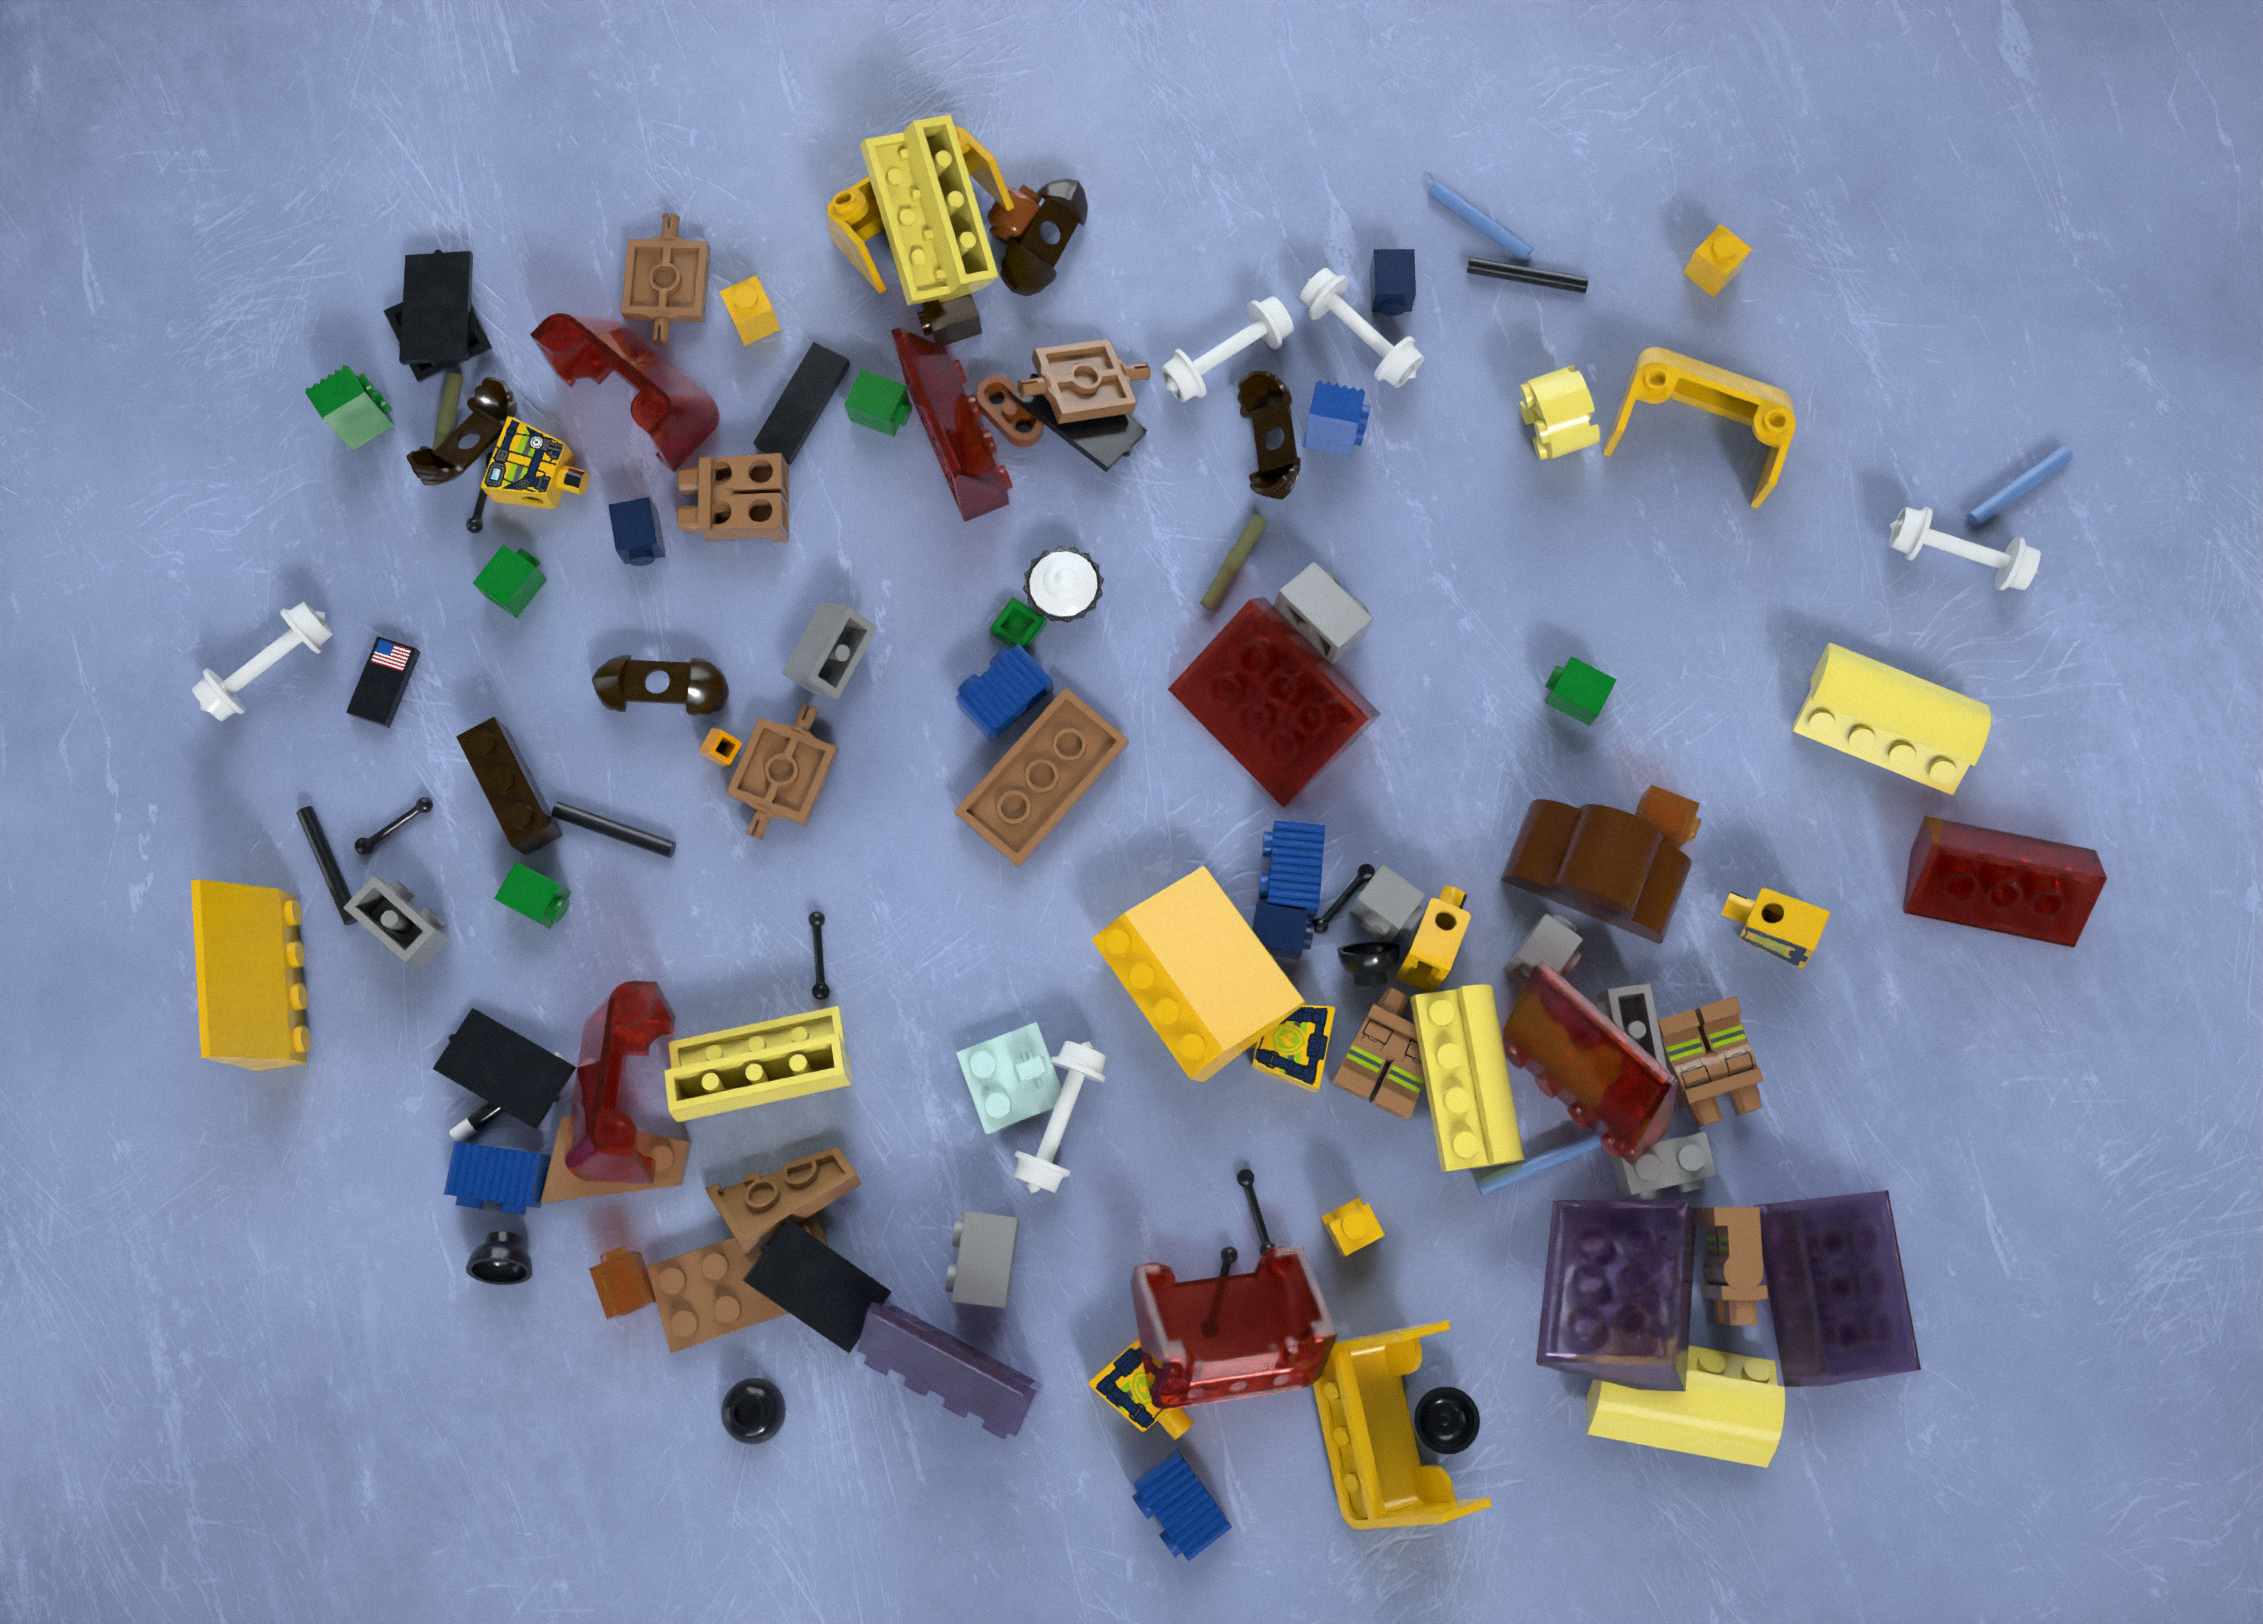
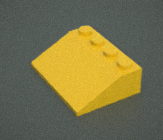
(1198, 973)
(249, 975)

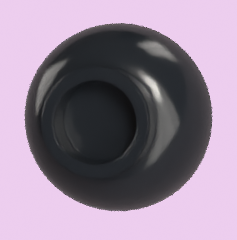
(1369, 961)
(500, 1260)
(753, 1411)
(1447, 1420)

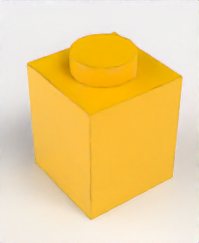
(1717, 260)
(750, 310)

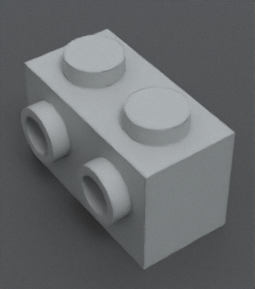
(1323, 612)
(829, 650)
(1388, 906)
(397, 922)
(1550, 940)
(1634, 1013)
(1668, 1163)
(984, 1259)

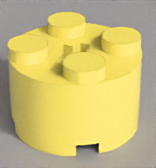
(1560, 412)

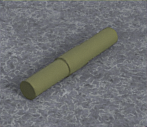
(448, 410)
(1233, 562)

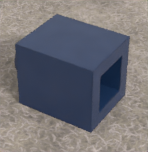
(1392, 281)
(637, 531)
(1283, 930)

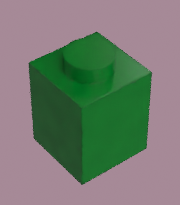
(878, 403)
(510, 579)
(1579, 690)
(534, 895)

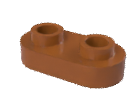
(1008, 414)

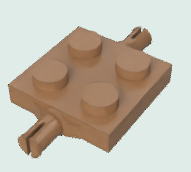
(665, 280)
(1084, 380)
(782, 771)

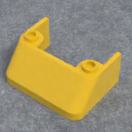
(855, 214)
(1667, 375)
(1373, 1435)

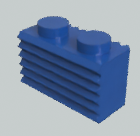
(1336, 419)
(1003, 691)
(1293, 865)
(497, 1176)
(1181, 1505)

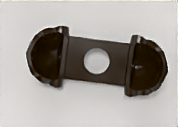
(1031, 264)
(1268, 404)
(490, 411)
(691, 683)

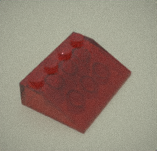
(952, 425)
(1273, 700)
(1589, 1065)

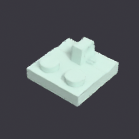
(1010, 1078)

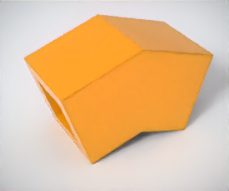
(712, 741)

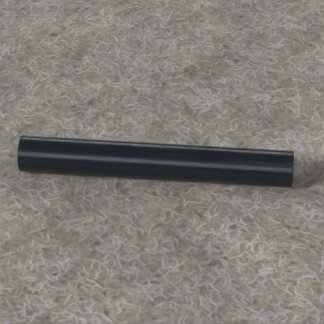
(1527, 275)
(613, 829)
(326, 861)

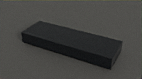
(802, 402)

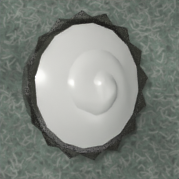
(1063, 584)

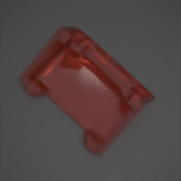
(668, 403)
(599, 1135)
(1232, 1331)

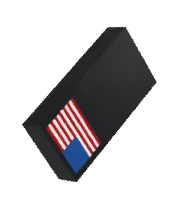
(383, 682)

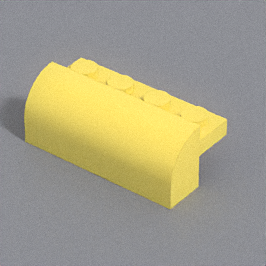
(929, 211)
(1893, 719)
(757, 1064)
(1467, 1078)
(1726, 1413)

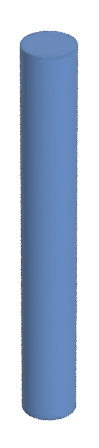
(1480, 221)
(2020, 486)
(1538, 1163)

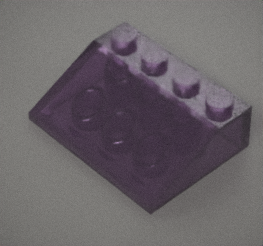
(1837, 1289)
(1619, 1292)
(947, 1367)

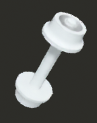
(1324, 294)
(1269, 322)
(2015, 566)
(220, 696)
(1080, 1063)

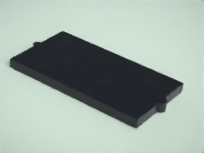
(436, 307)
(1098, 439)
(504, 1068)
(815, 1285)

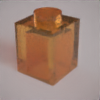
(1670, 814)
(622, 1282)

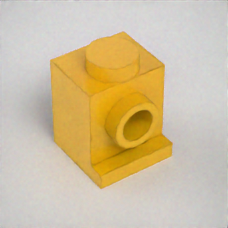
(1352, 1226)

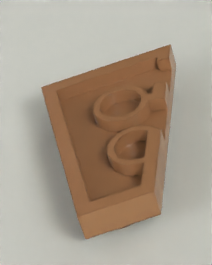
(669, 1154)
(762, 1203)

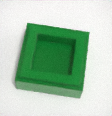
(1017, 625)

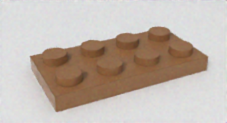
(1041, 777)
(705, 1293)

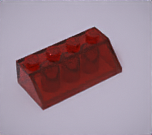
(2002, 881)

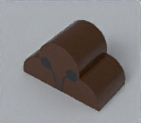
(1599, 865)

